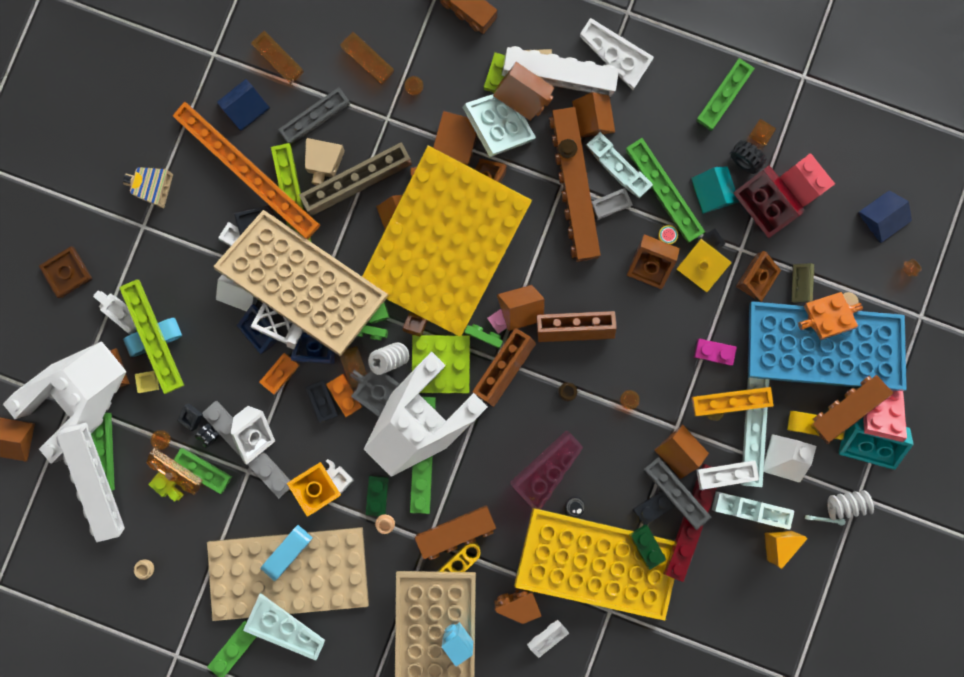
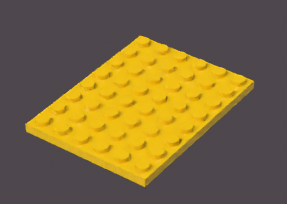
(445, 240)

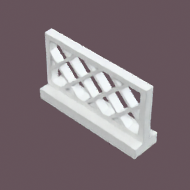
(293, 333)

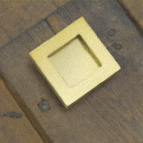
(146, 382)

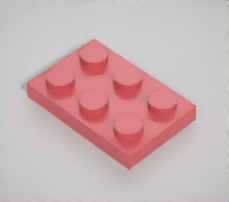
(888, 419)

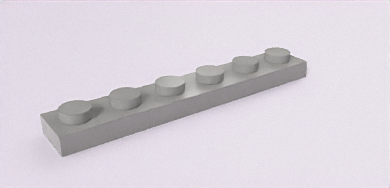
(262, 464)

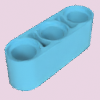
(168, 328)
(286, 553)

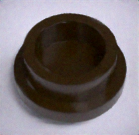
(567, 148)
(567, 391)

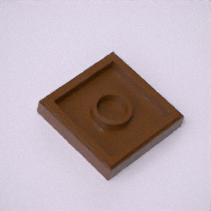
(65, 272)

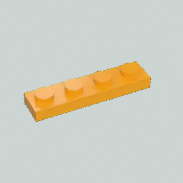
(732, 401)

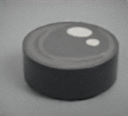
(575, 506)

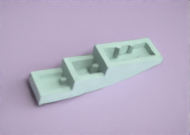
(752, 510)

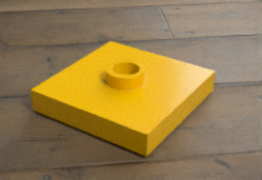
(704, 265)

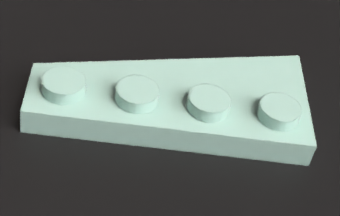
(281, 628)

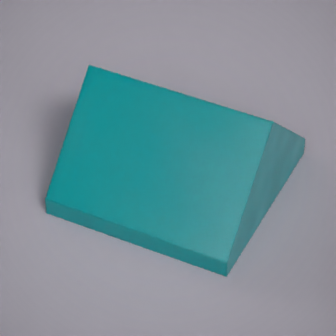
(714, 189)

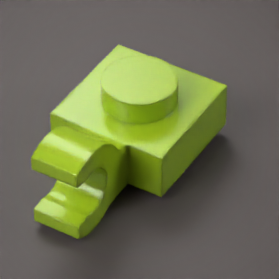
(164, 486)

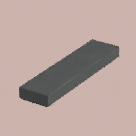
(314, 116)
(677, 493)

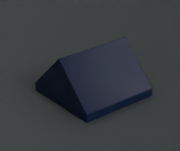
(243, 104)
(886, 215)
(259, 340)
(312, 351)

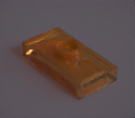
(352, 360)

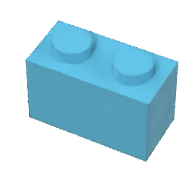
(457, 643)

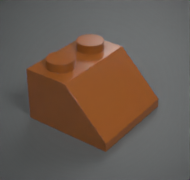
(653, 261)

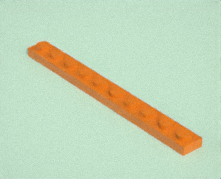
(246, 170)

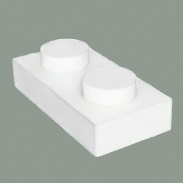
(548, 638)

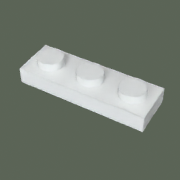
(727, 475)

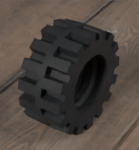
(747, 156)

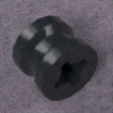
(207, 435)

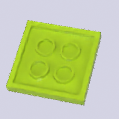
(453, 352)

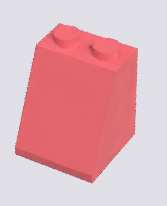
(807, 180)

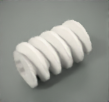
(388, 358)
(850, 503)

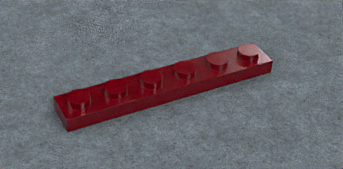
(688, 536)

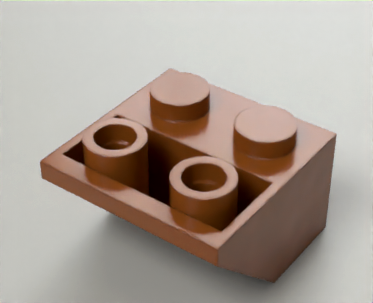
(518, 606)

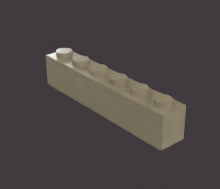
(355, 179)

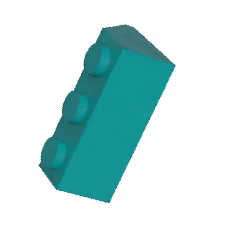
(872, 448)

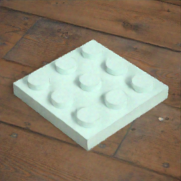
(498, 125)

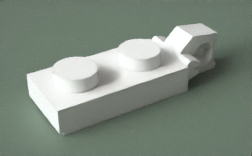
(116, 310)

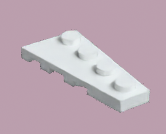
(617, 52)

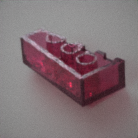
(547, 470)

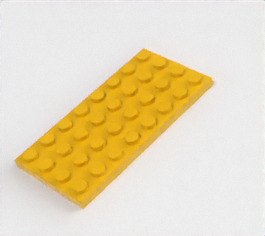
(592, 565)

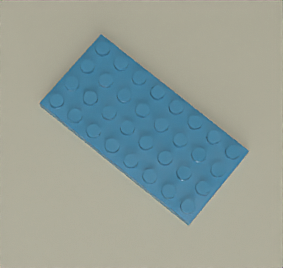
(789, 354)

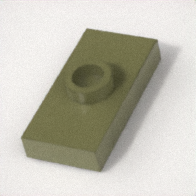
(802, 283)

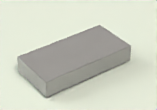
(611, 204)

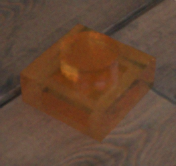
(762, 132)

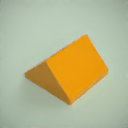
(313, 489)
(782, 546)

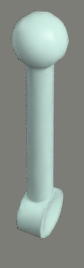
(841, 522)

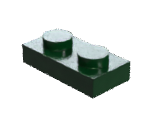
(377, 495)
(647, 547)

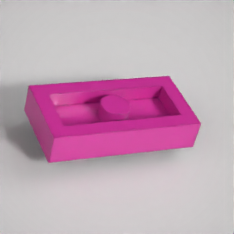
(715, 352)

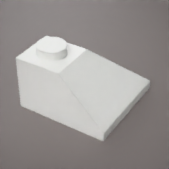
(251, 433)
(788, 458)

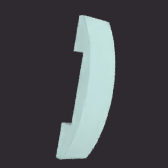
(618, 166)

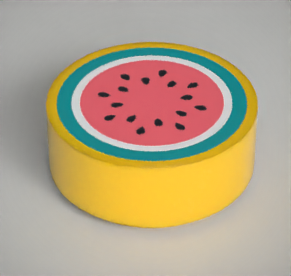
(668, 234)

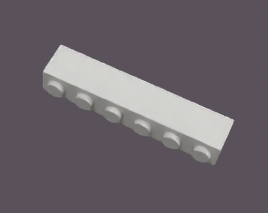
(564, 72)
(90, 482)

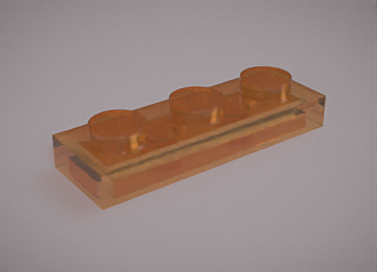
(277, 57)
(367, 58)
(174, 471)

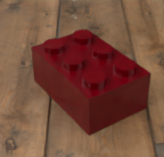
(769, 201)

